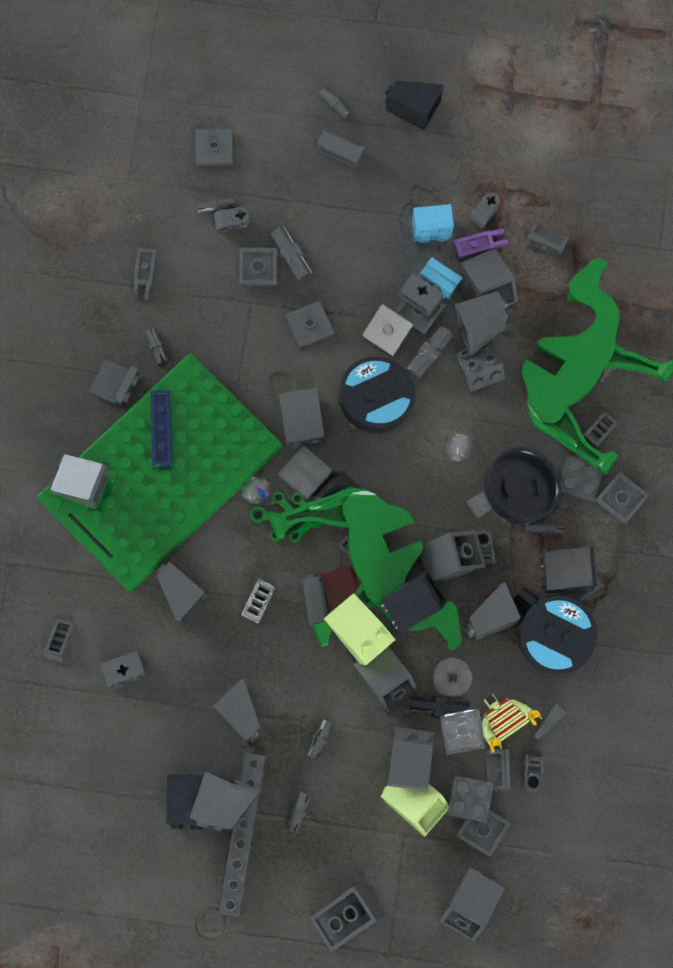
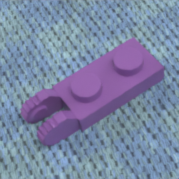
(479, 243)

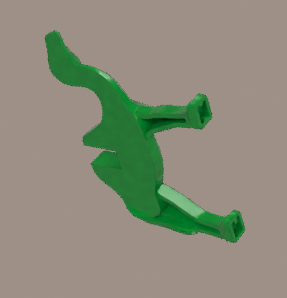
(582, 363)
(377, 569)

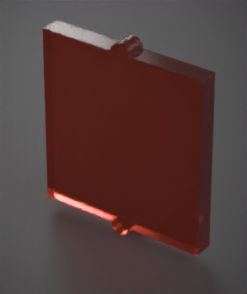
(338, 585)

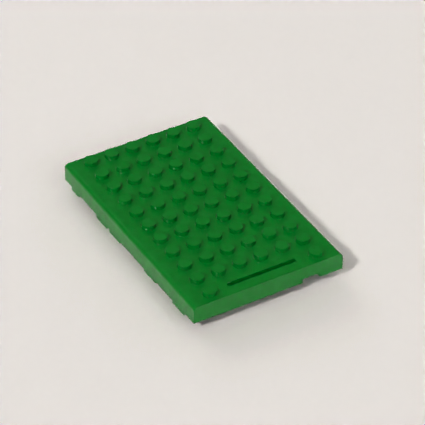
(156, 509)

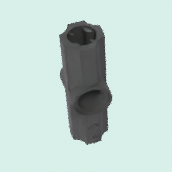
(291, 253)
(429, 352)

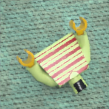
(505, 719)

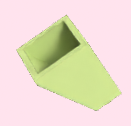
(417, 807)

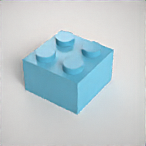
(432, 223)

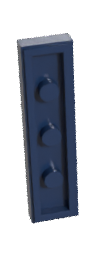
(161, 428)

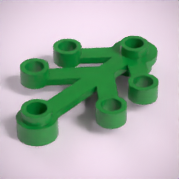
(286, 506)

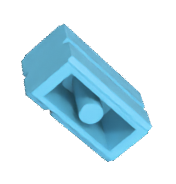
(441, 276)

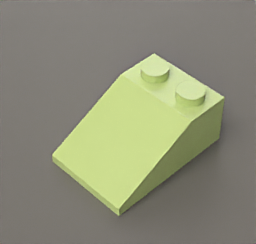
(359, 629)

